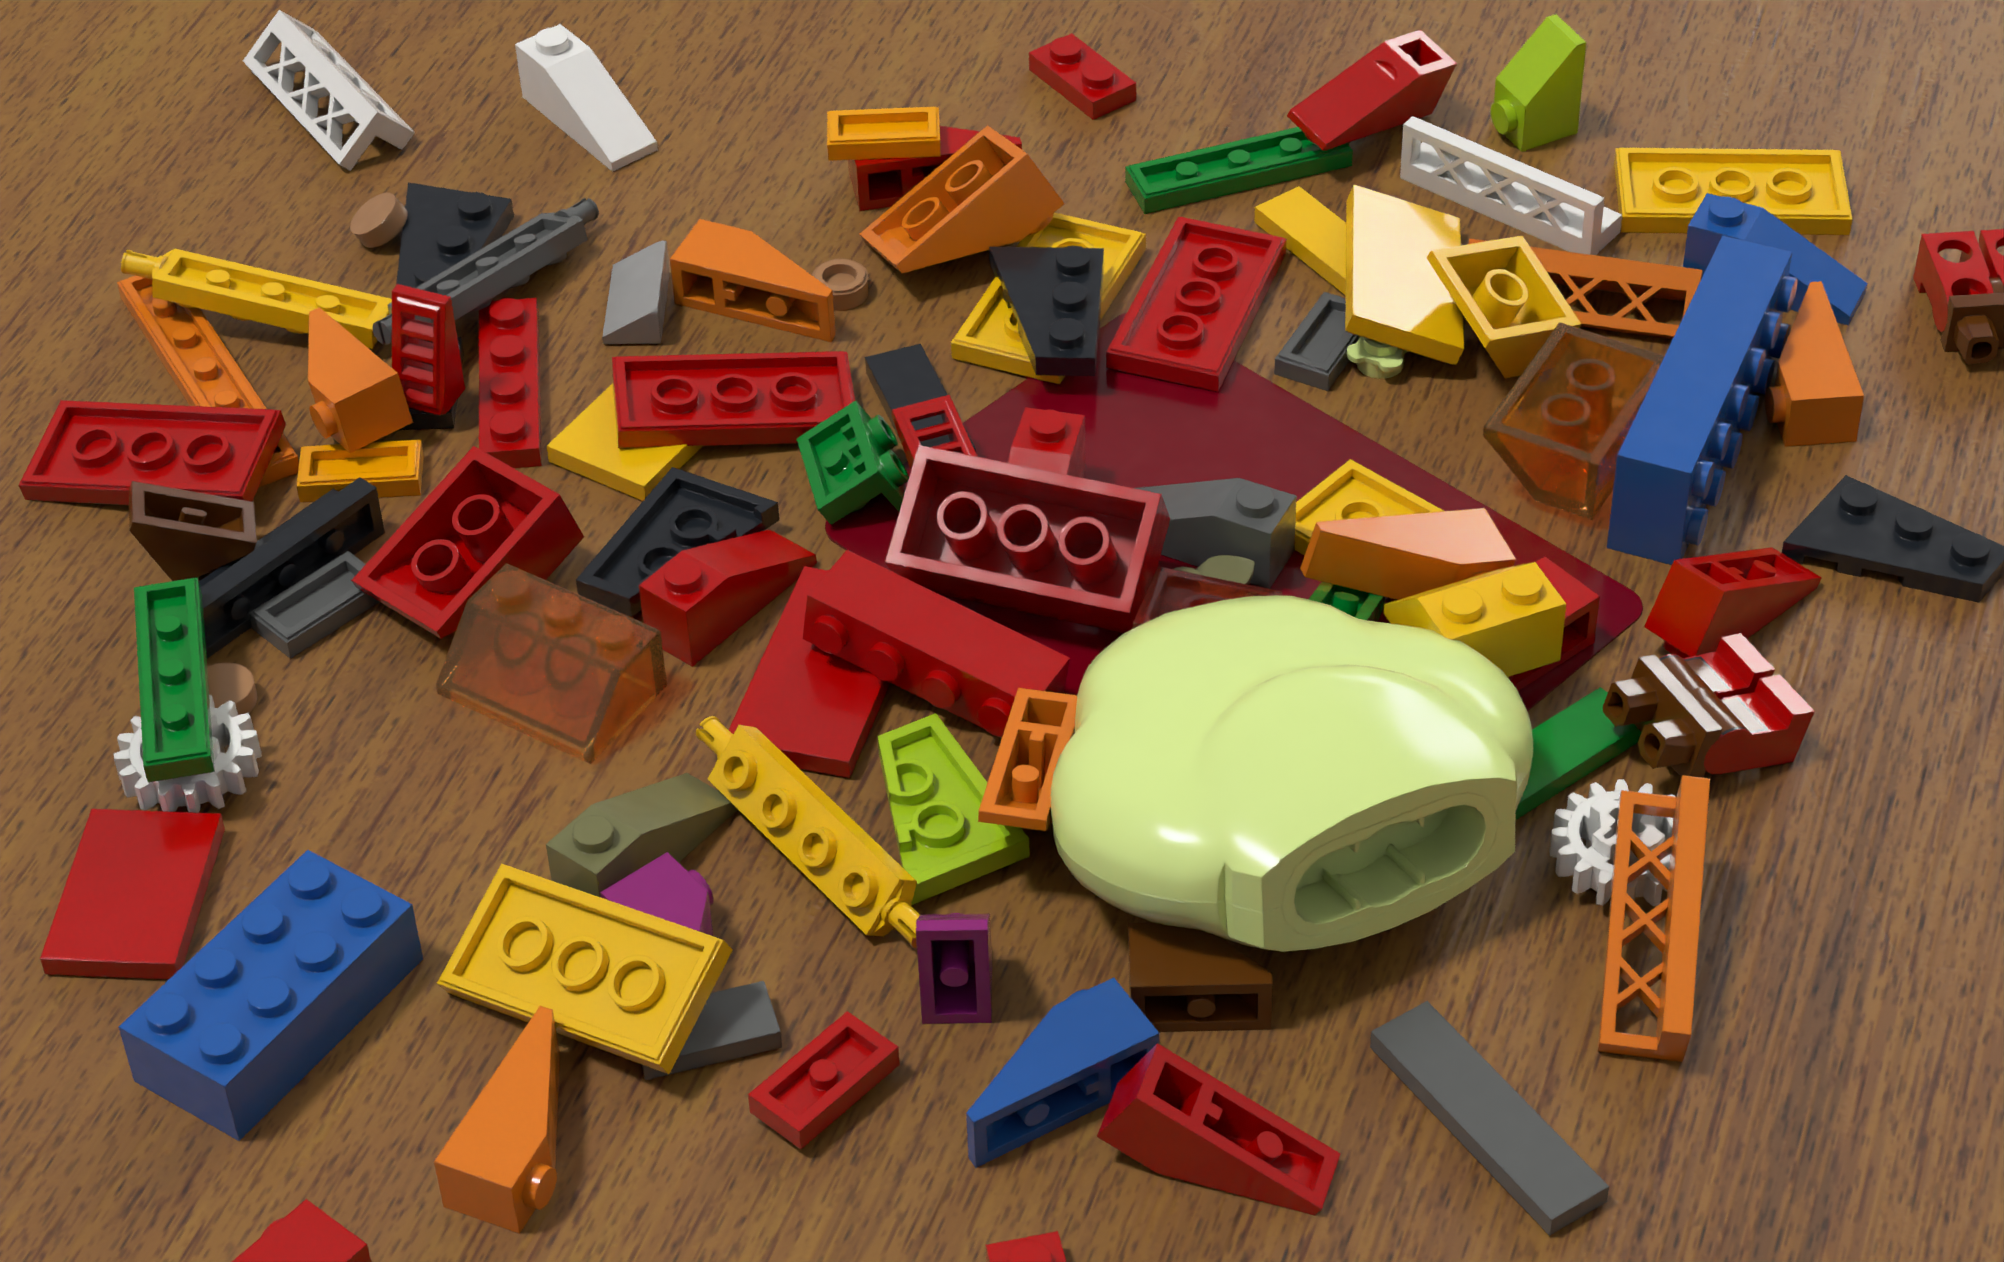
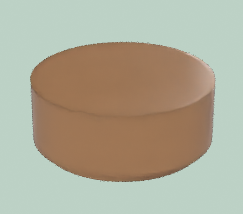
(379, 220)
(846, 280)
(234, 684)

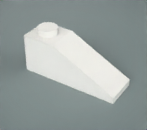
(581, 98)

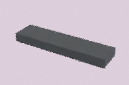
(1489, 1118)

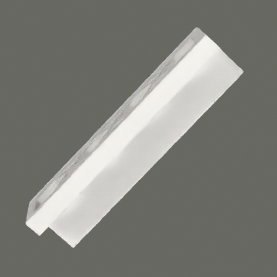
(324, 75)
(1506, 189)

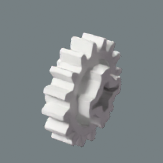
(191, 791)
(1597, 823)

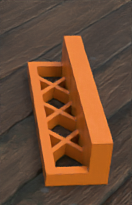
(1619, 276)
(1681, 916)

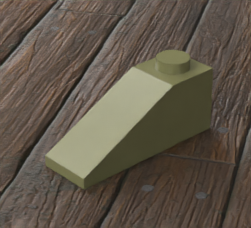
(635, 829)

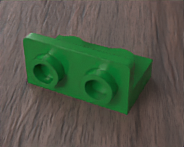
(852, 462)

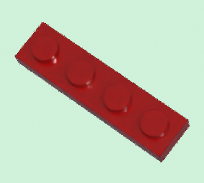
(510, 382)

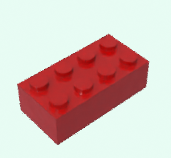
(1028, 538)

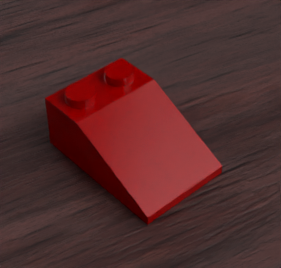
(463, 537)

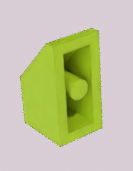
(1541, 87)

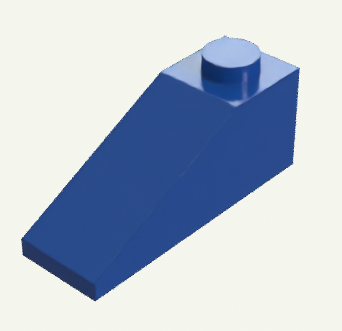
(1734, 219)
(1060, 1070)

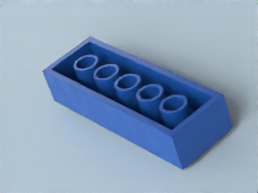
(1701, 402)

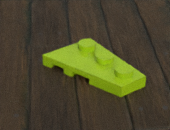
(935, 810)

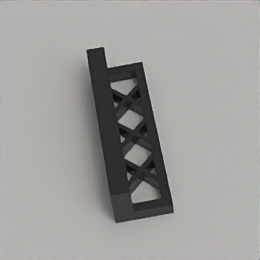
(287, 555)

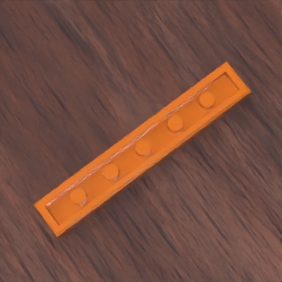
(198, 361)

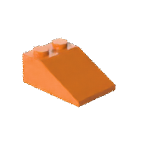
(971, 202)

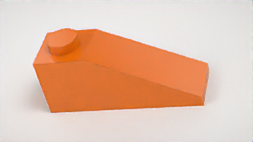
(749, 280)
(1815, 382)
(352, 387)
(1405, 552)
(1027, 759)
(505, 1146)

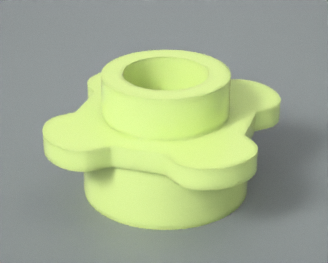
(1376, 358)

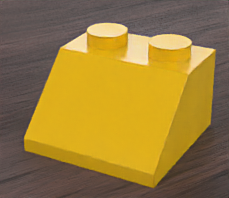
(1503, 298)
(1502, 614)

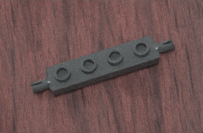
(505, 262)

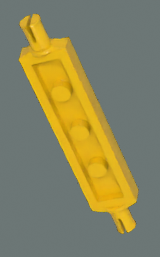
(255, 293)
(811, 830)

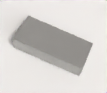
(638, 297)

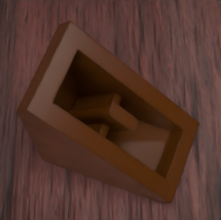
(189, 529)

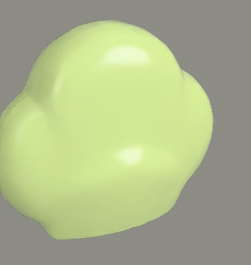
(1288, 772)

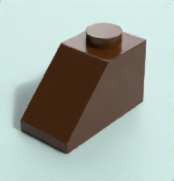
(1195, 981)

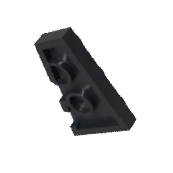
(446, 228)
(1055, 304)
(674, 517)
(1887, 535)

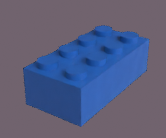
(271, 994)

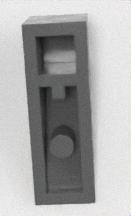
(1230, 520)

